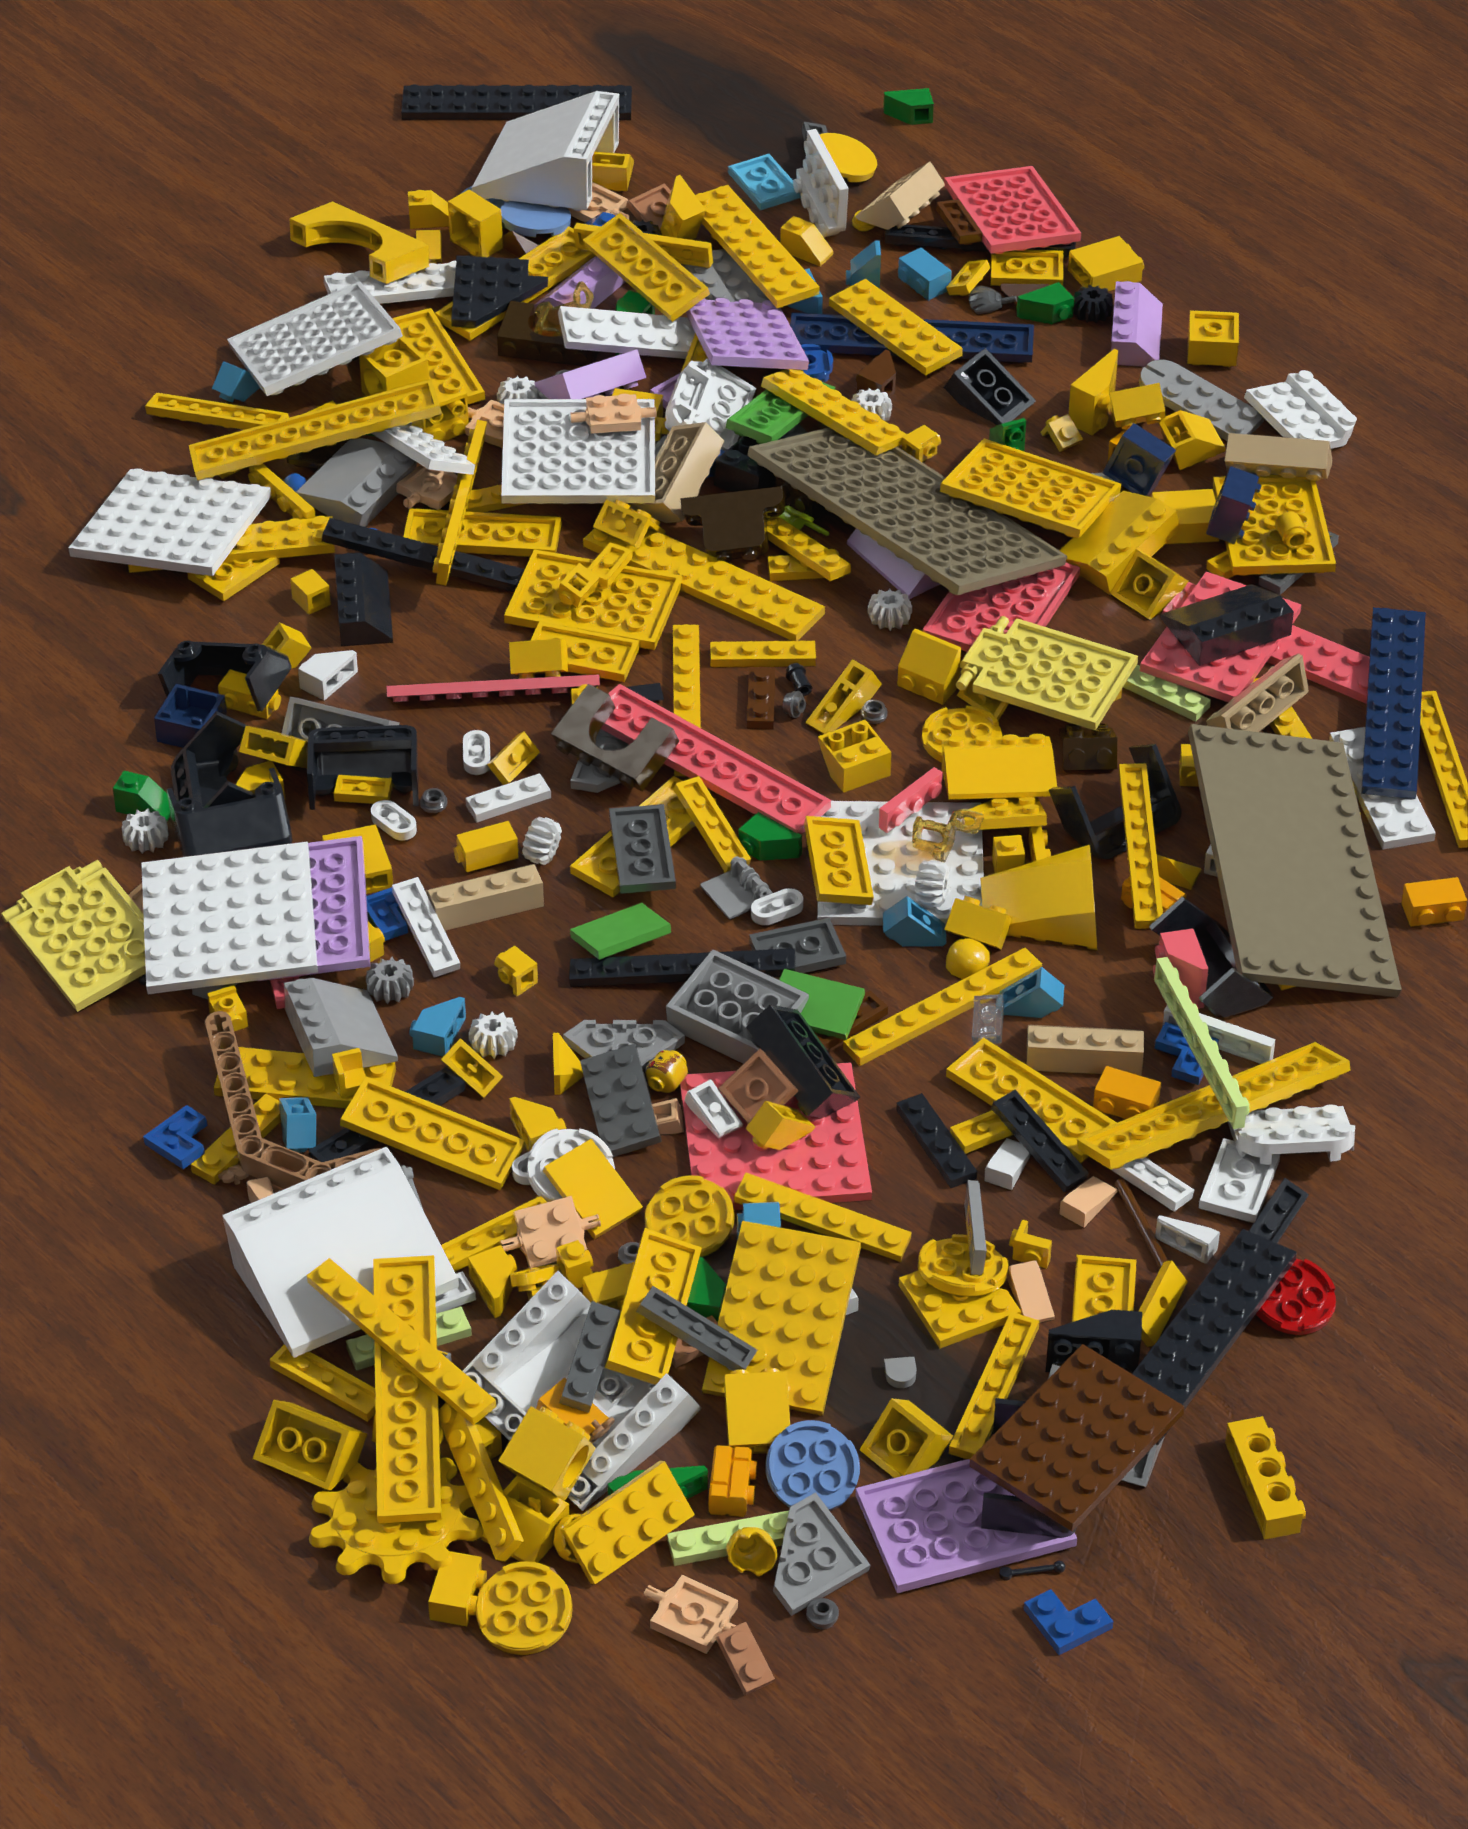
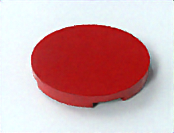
(1300, 1301)

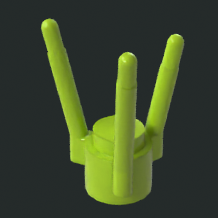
(800, 519)

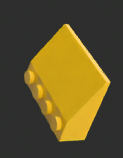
(1125, 526)
(998, 767)

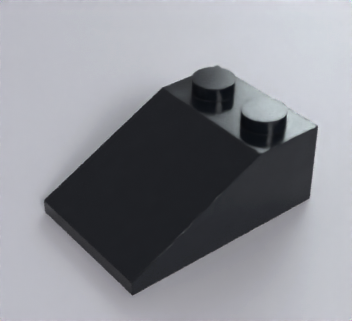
(988, 389)

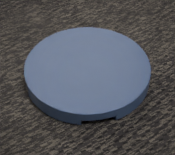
(534, 219)
(810, 1460)

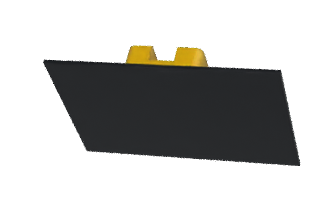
(650, 691)

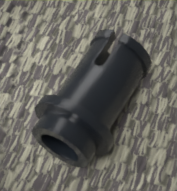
(796, 674)

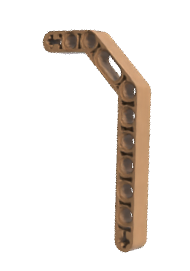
(256, 1154)

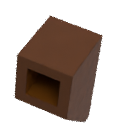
(878, 375)

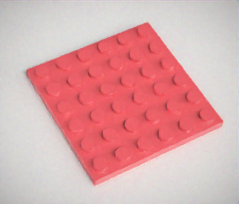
(822, 1164)

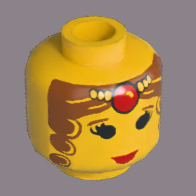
(666, 1071)

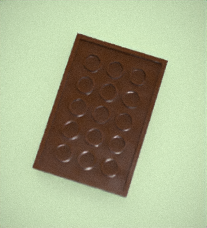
(1077, 1437)

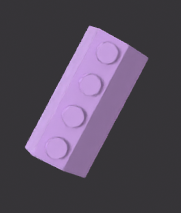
(597, 277)
(1136, 324)
(595, 378)
(895, 570)

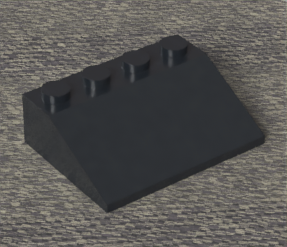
(1230, 623)

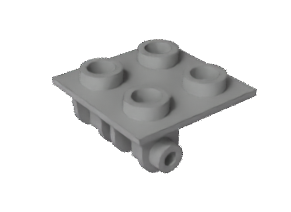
(736, 889)

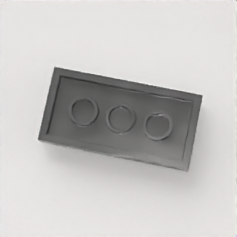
(642, 848)
(621, 1100)

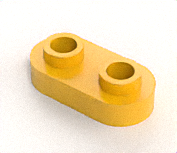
(528, 1278)

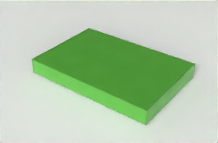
(620, 931)
(830, 1004)

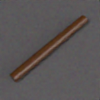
(1141, 1222)

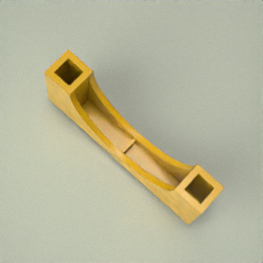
(394, 253)

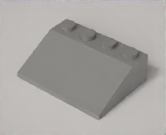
(357, 481)
(725, 999)
(335, 1020)

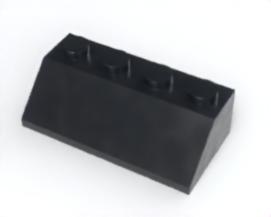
(362, 600)
(803, 1060)

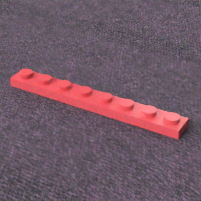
(480, 689)

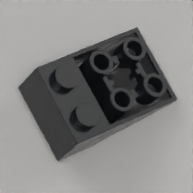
(739, 472)
(1109, 1333)

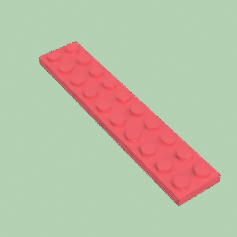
(1323, 659)
(719, 764)

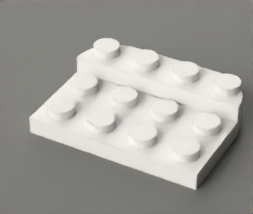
(822, 187)
(709, 396)
(1303, 409)
(1295, 1132)

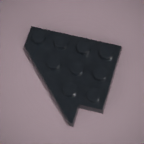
(488, 285)

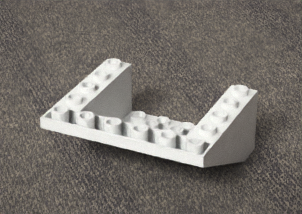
(550, 153)
(341, 1215)
(538, 1353)

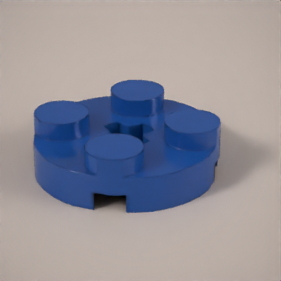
(820, 362)

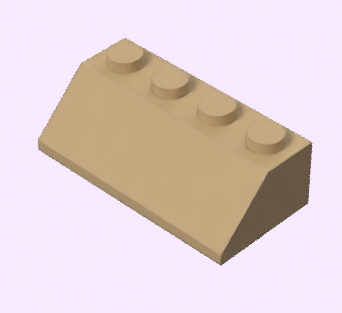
(903, 198)
(1279, 456)
(681, 469)
(1265, 697)
(487, 897)
(1084, 1049)

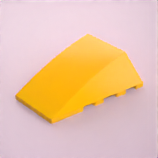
(1047, 898)

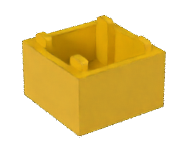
(475, 224)
(1213, 338)

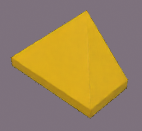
(991, 705)
(1177, 872)
(566, 1065)
(472, 1068)

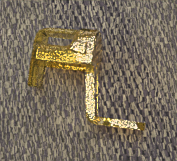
(548, 319)
(941, 850)

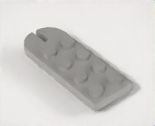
(1197, 396)

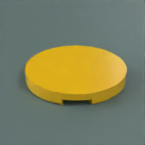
(850, 156)
(961, 722)
(692, 1212)
(947, 1267)
(524, 1608)

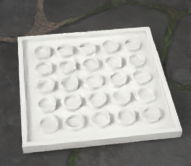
(314, 338)
(564, 463)
(170, 522)
(895, 862)
(228, 918)

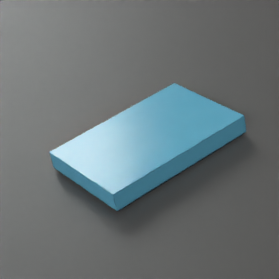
(764, 181)

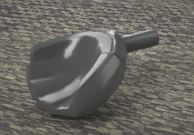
(987, 300)

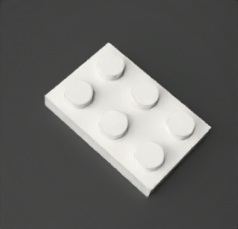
(1237, 1183)

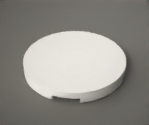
(551, 1147)

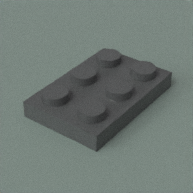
(813, 941)

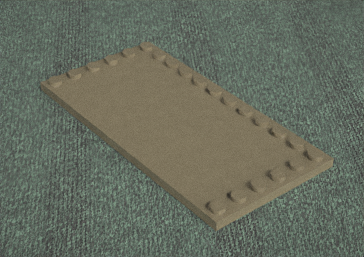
(902, 509)
(1293, 861)

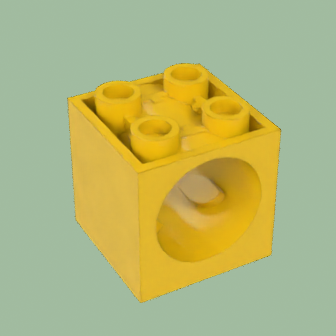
(392, 367)
(548, 1452)

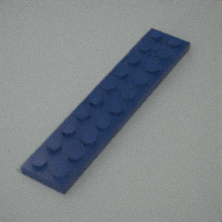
(840, 335)
(1393, 703)

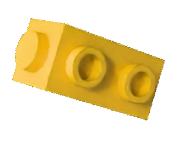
(239, 696)
(486, 846)

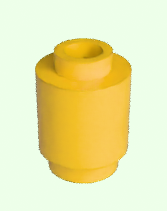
(1291, 529)

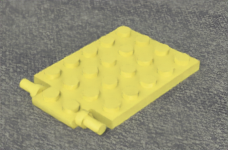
(1046, 671)
(82, 932)

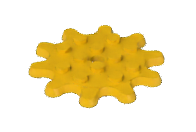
(394, 1544)

